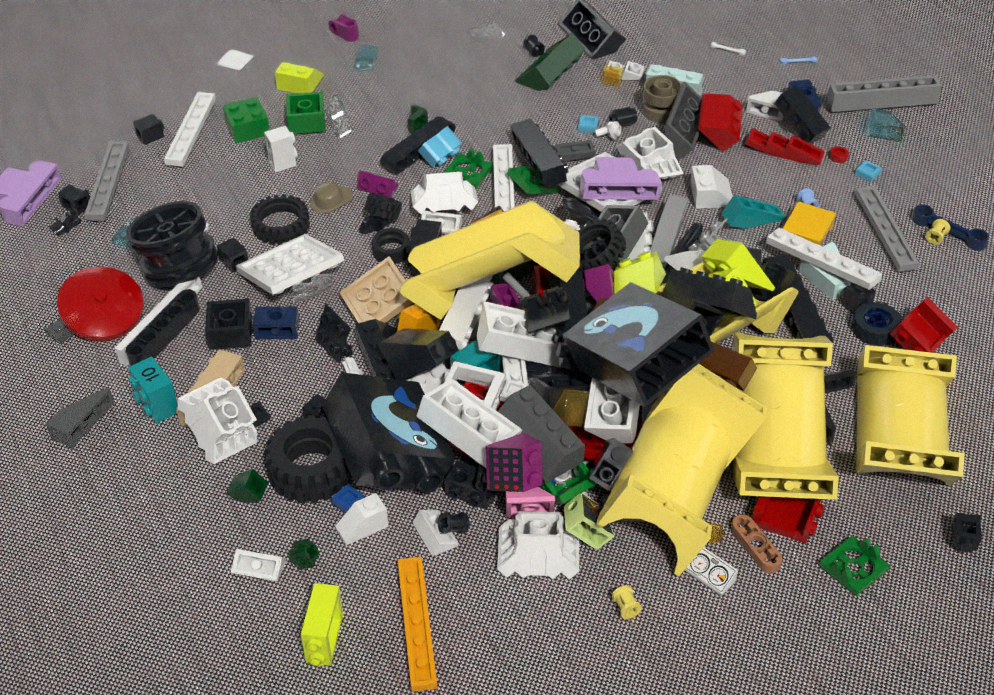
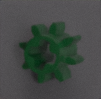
(304, 554)

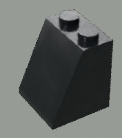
(710, 314)
(416, 350)

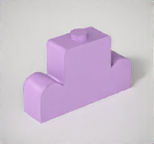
(619, 180)
(25, 190)

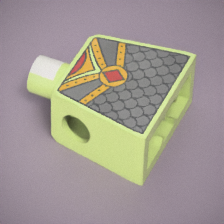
(581, 520)

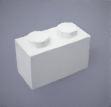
(281, 148)

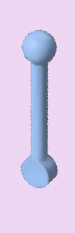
(813, 59)

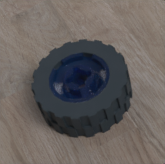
(874, 323)

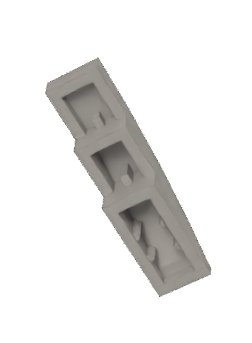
(669, 227)

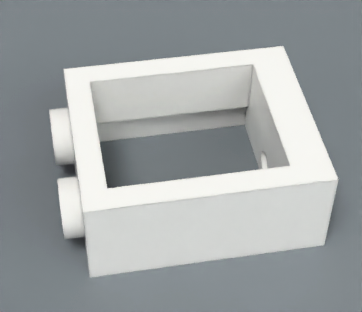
(481, 376)

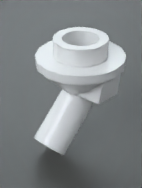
(612, 128)

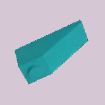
(749, 213)

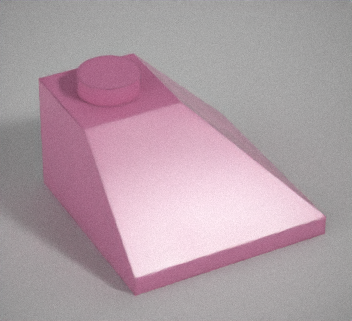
(532, 500)

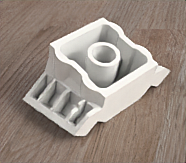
(653, 152)
(443, 192)
(219, 419)
(537, 546)

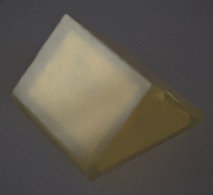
(573, 408)

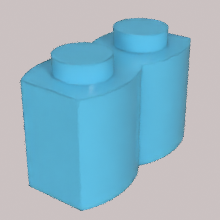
(440, 147)

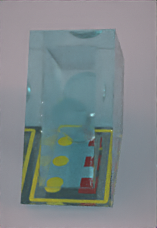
(885, 125)

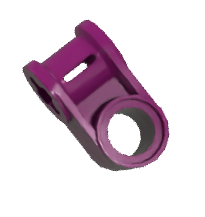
(345, 28)

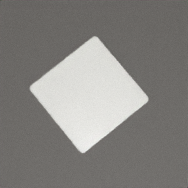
(235, 59)

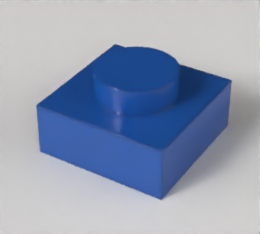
(346, 497)

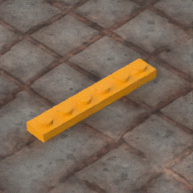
(417, 625)

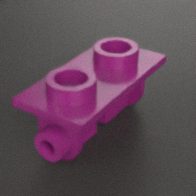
(376, 184)

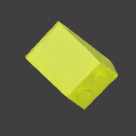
(731, 254)
(642, 271)

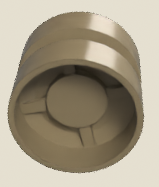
(659, 97)

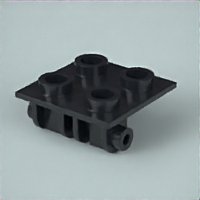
(780, 278)
(547, 310)
(333, 334)

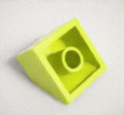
(297, 78)

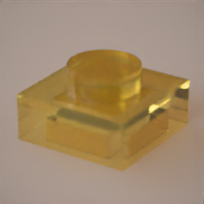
(612, 75)

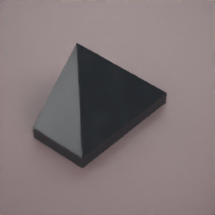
(838, 380)

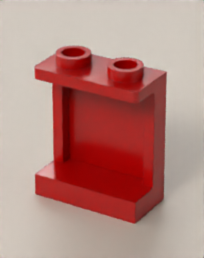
(923, 328)
(788, 516)

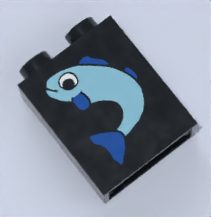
(639, 343)
(383, 435)

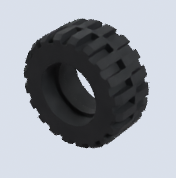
(308, 481)

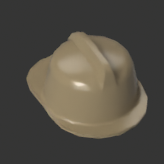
(330, 197)

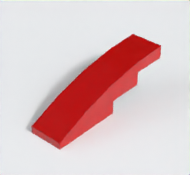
(790, 149)

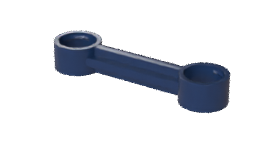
(957, 230)

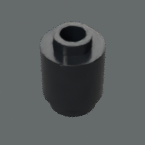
(624, 116)

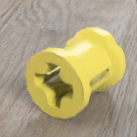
(937, 231)
(626, 602)

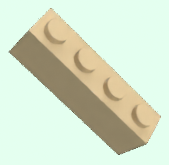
(222, 365)

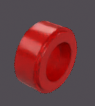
(839, 154)

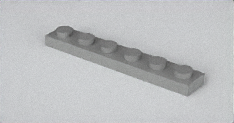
(107, 181)
(887, 229)

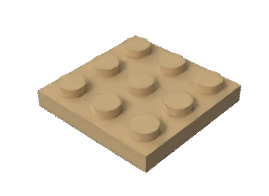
(377, 293)

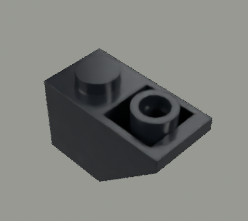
(609, 463)

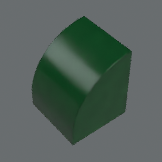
(247, 487)

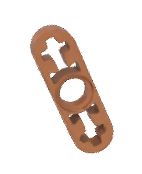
(756, 553)

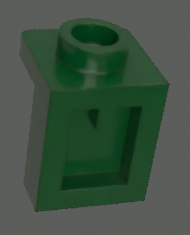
(418, 118)

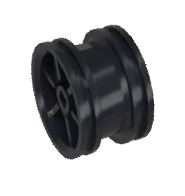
(172, 243)

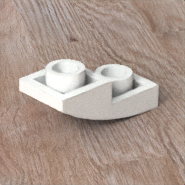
(631, 71)

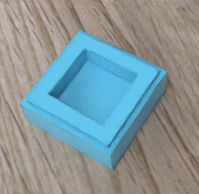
(588, 123)
(868, 171)

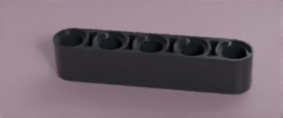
(406, 151)
(164, 327)

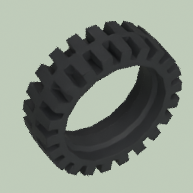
(276, 205)
(611, 253)

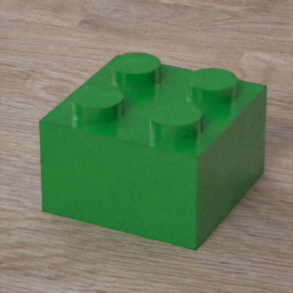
(305, 112)
(246, 119)

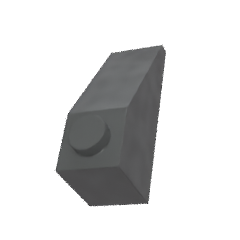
(78, 418)

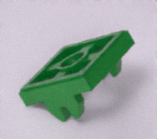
(474, 160)
(522, 177)
(572, 486)
(844, 576)

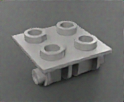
(707, 237)

